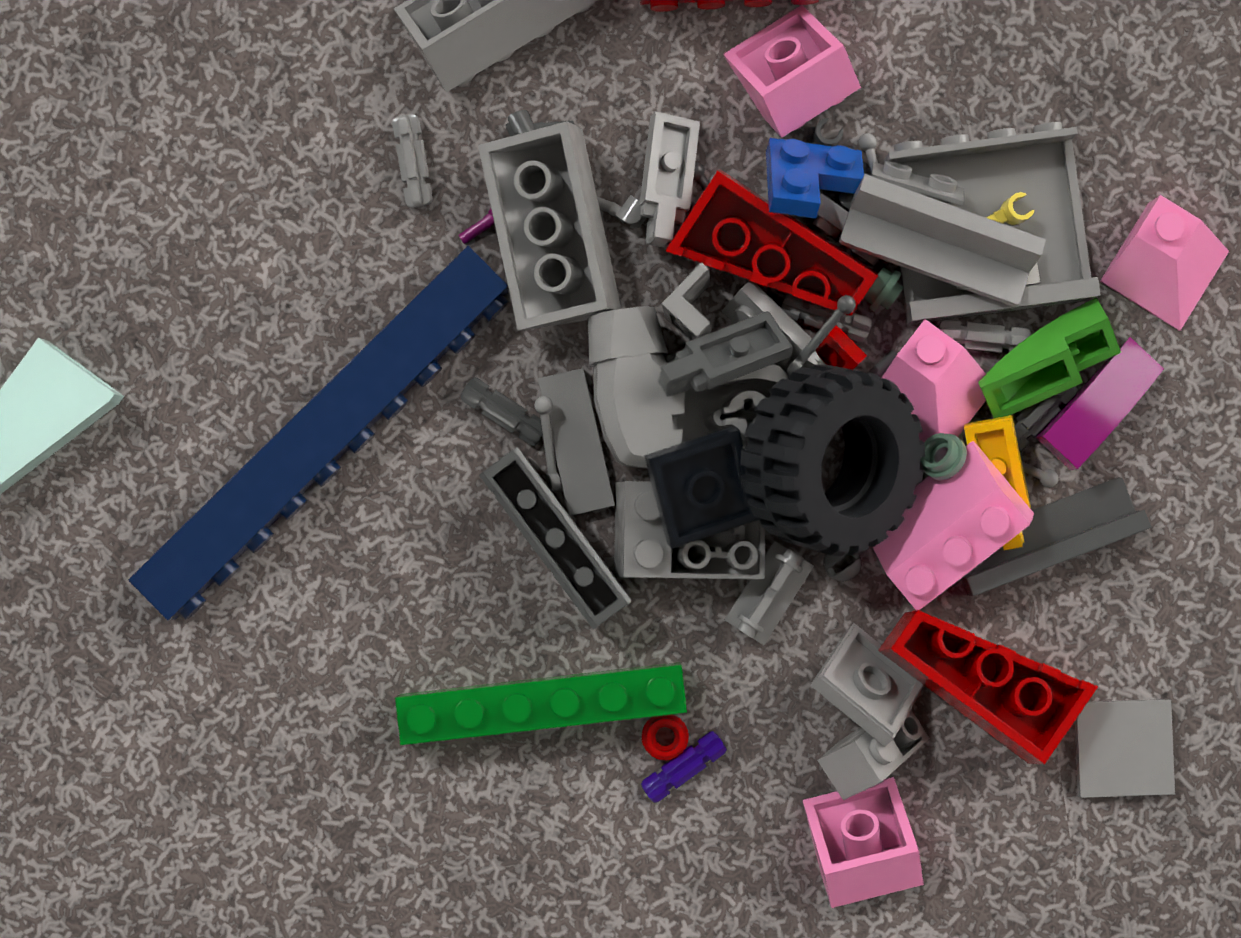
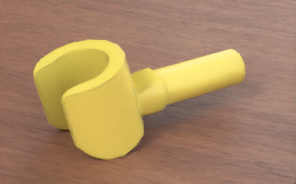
(1007, 213)

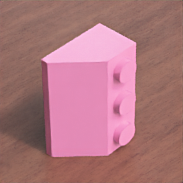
(952, 528)

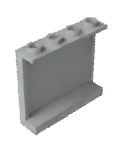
(991, 173)

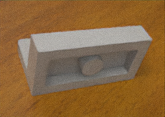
(678, 305)

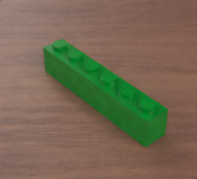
(540, 703)

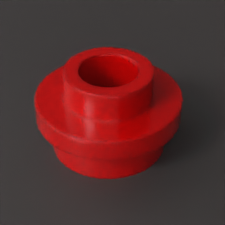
(669, 751)

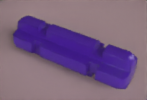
(683, 767)

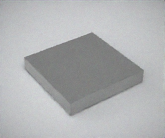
(867, 685)
(1125, 748)

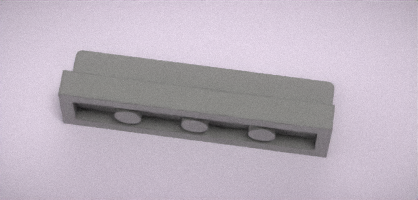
(940, 240)

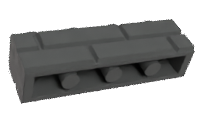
(555, 537)

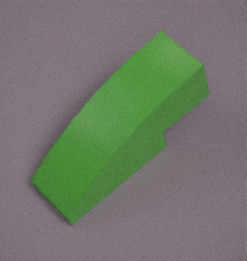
(1050, 360)

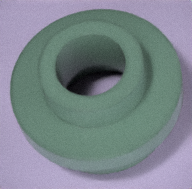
(884, 290)
(943, 456)

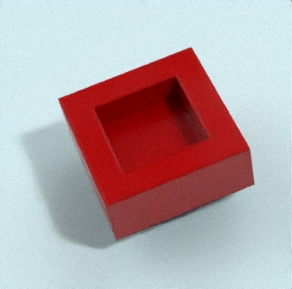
(840, 350)

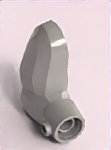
(631, 404)

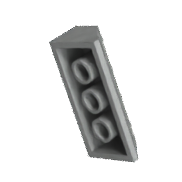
(471, 35)
(549, 226)

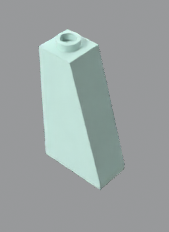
(45, 407)

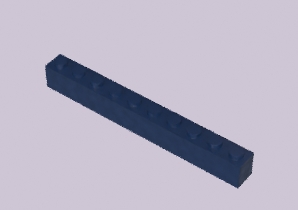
(320, 435)

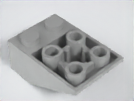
(644, 552)

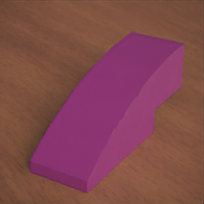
(1100, 405)

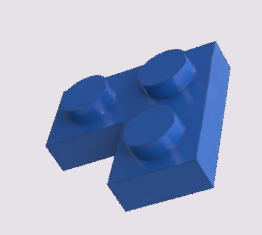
(800, 169)

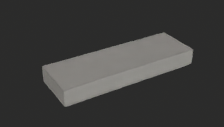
(577, 443)

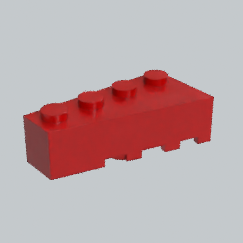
(767, 246)
(990, 684)

